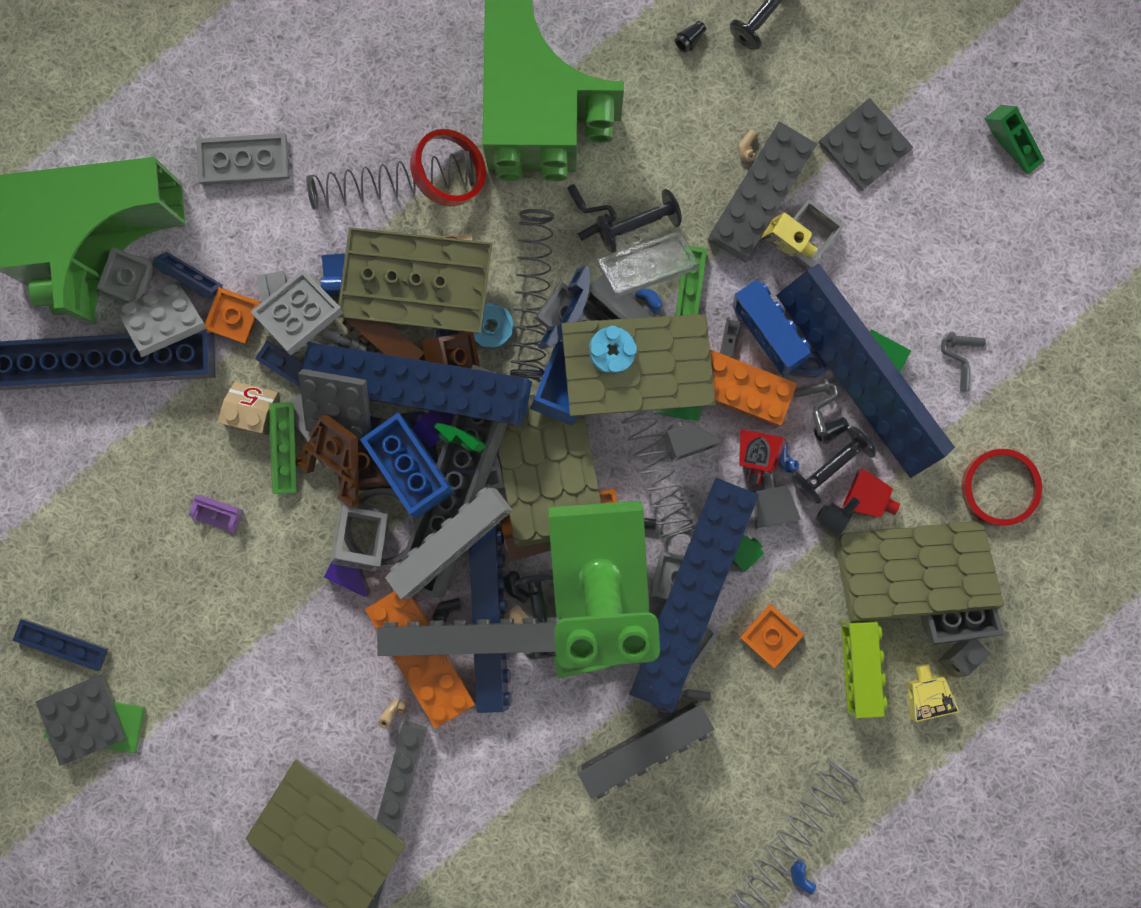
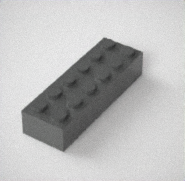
(762, 191)
(645, 749)

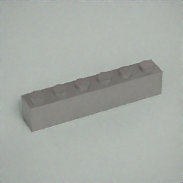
(448, 543)

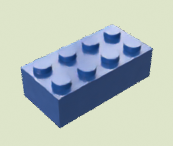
(771, 328)
(407, 465)

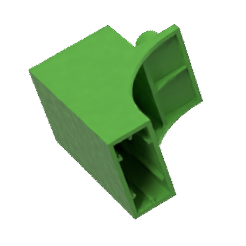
(537, 99)
(67, 219)

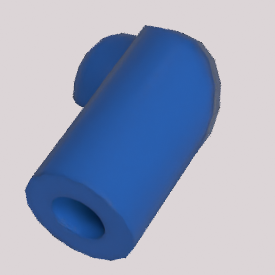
(652, 298)
(786, 462)
(799, 878)

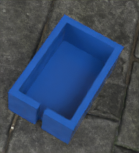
(552, 392)

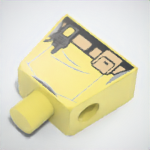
(789, 236)
(929, 696)

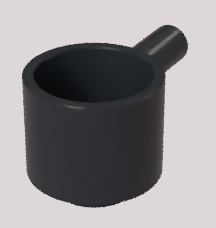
(834, 519)

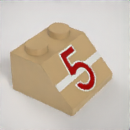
(247, 408)

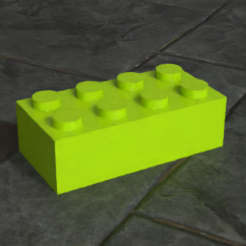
(863, 669)

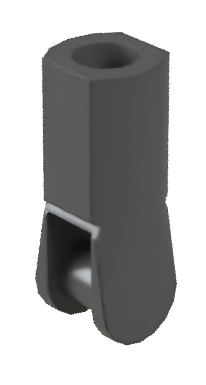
(729, 341)

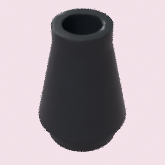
(690, 36)
(833, 428)

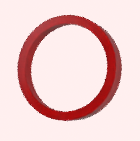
(427, 187)
(966, 487)

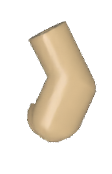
(745, 146)
(390, 711)

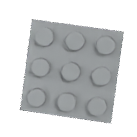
(297, 312)
(160, 319)

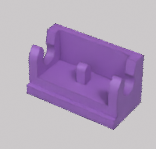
(215, 513)

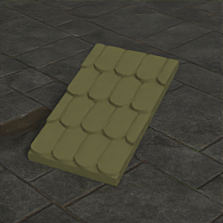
(414, 280)
(667, 373)
(545, 468)
(917, 571)
(325, 840)

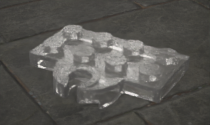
(646, 261)

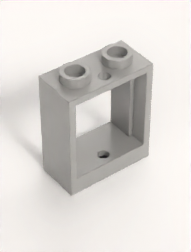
(831, 222)
(352, 559)

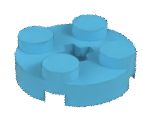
(502, 332)
(625, 347)

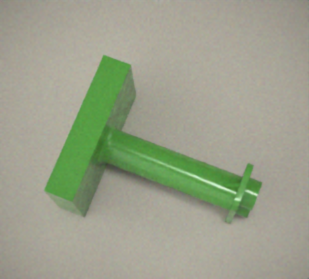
(601, 585)

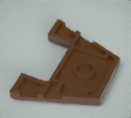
(338, 451)

